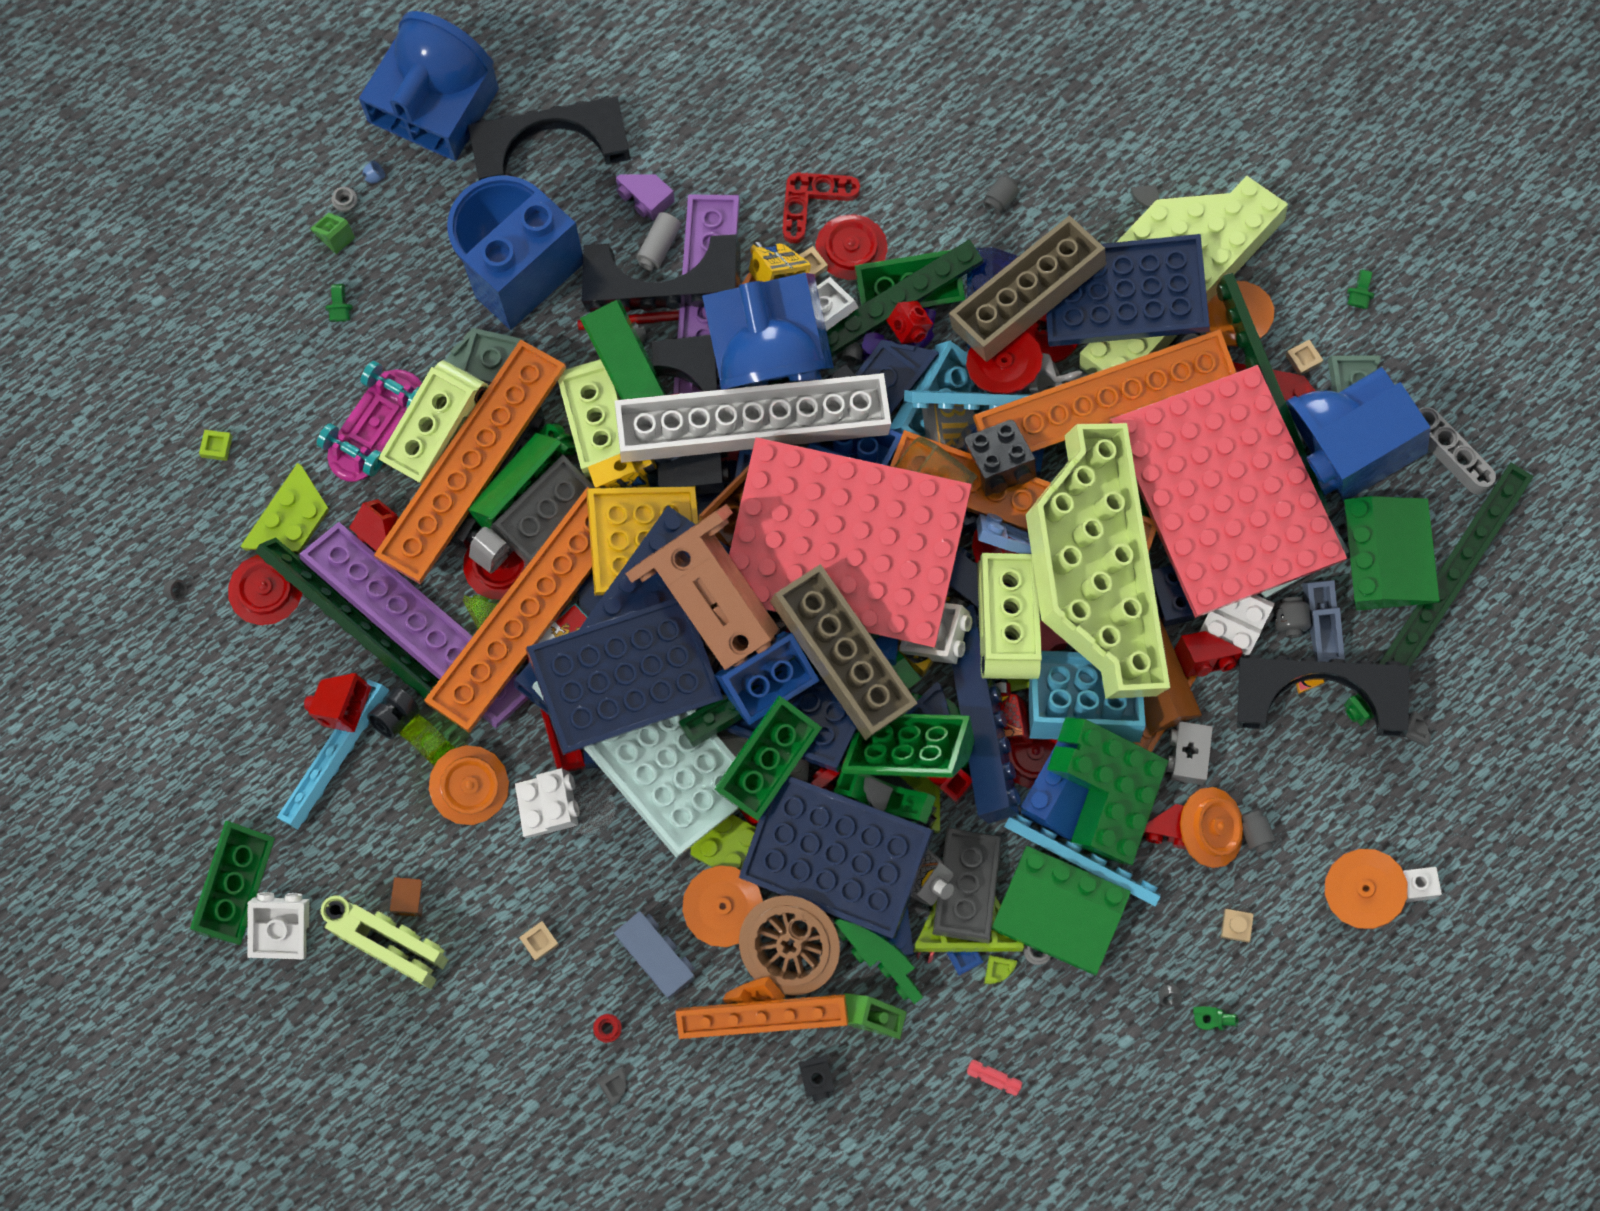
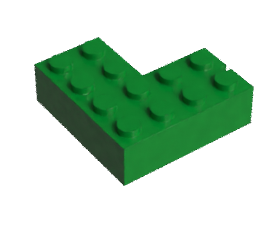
(1120, 785)

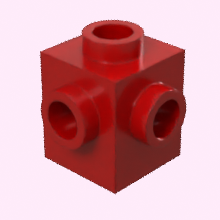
(909, 322)

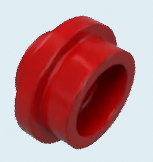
(601, 1021)

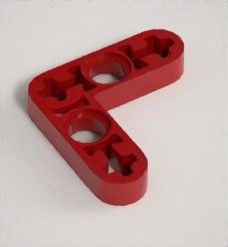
(801, 197)

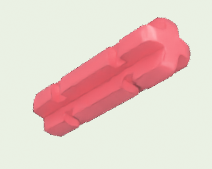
(994, 1077)

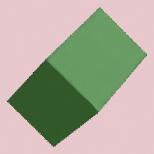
(333, 232)

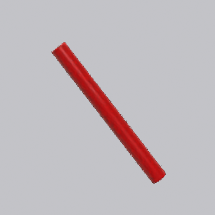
(645, 318)

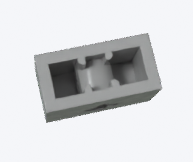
(1198, 739)

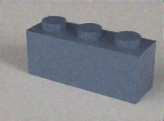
(655, 954)

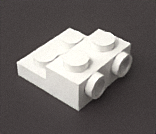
(834, 302)
(1239, 622)
(950, 638)
(547, 803)
(277, 926)

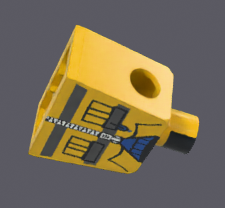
(775, 262)
(614, 474)

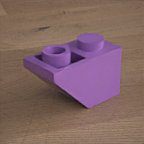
(649, 193)

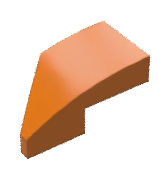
(754, 991)

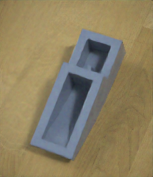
(1325, 620)

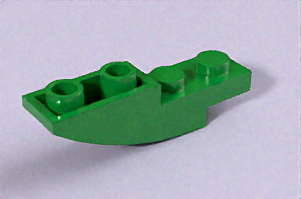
(875, 947)

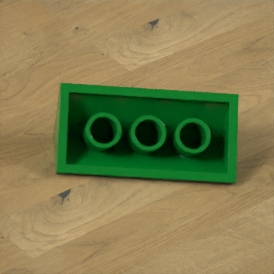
(881, 275)
(622, 352)
(515, 479)
(768, 758)
(232, 883)

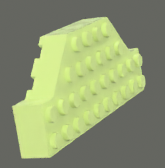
(1230, 232)
(1096, 563)

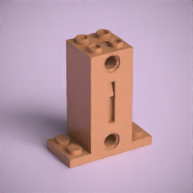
(712, 591)

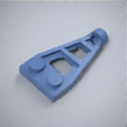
(996, 533)

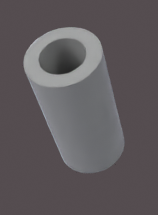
(658, 241)

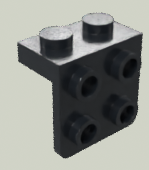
(1001, 457)

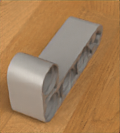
(1458, 448)
(489, 550)

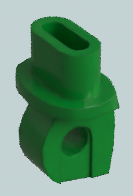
(1360, 295)
(338, 310)
(556, 431)
(1218, 1016)

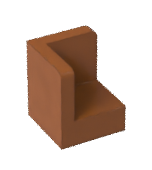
(406, 897)

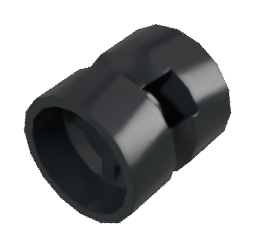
(391, 716)

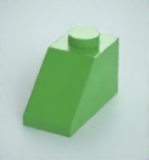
(874, 1015)

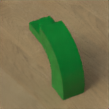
(903, 802)

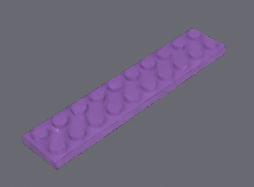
(705, 218)
(398, 609)

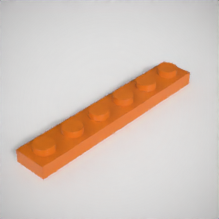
(762, 1016)

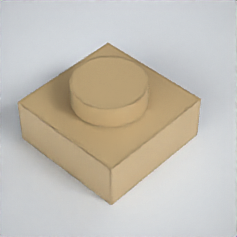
(817, 263)
(1304, 357)
(1237, 925)
(539, 941)

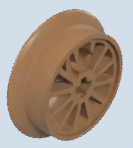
(761, 966)

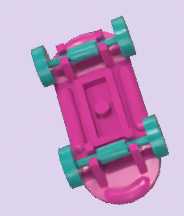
(359, 442)

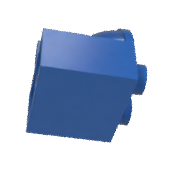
(431, 85)
(512, 245)
(768, 332)
(1360, 433)

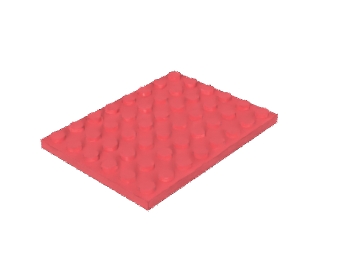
(1229, 491)
(871, 526)

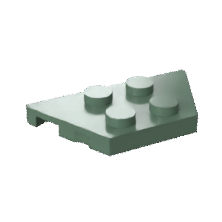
(482, 353)

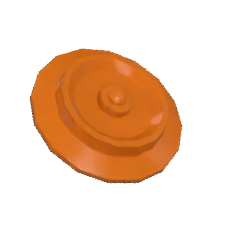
(1258, 305)
(468, 785)
(1212, 827)
(1366, 888)
(718, 905)

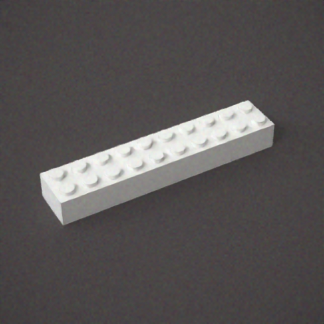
(735, 417)

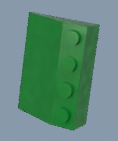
(1391, 552)
(913, 747)
(1061, 910)

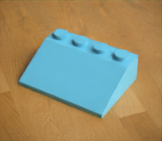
(945, 373)
(1075, 689)

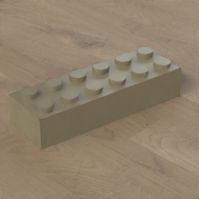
(1028, 288)
(843, 651)

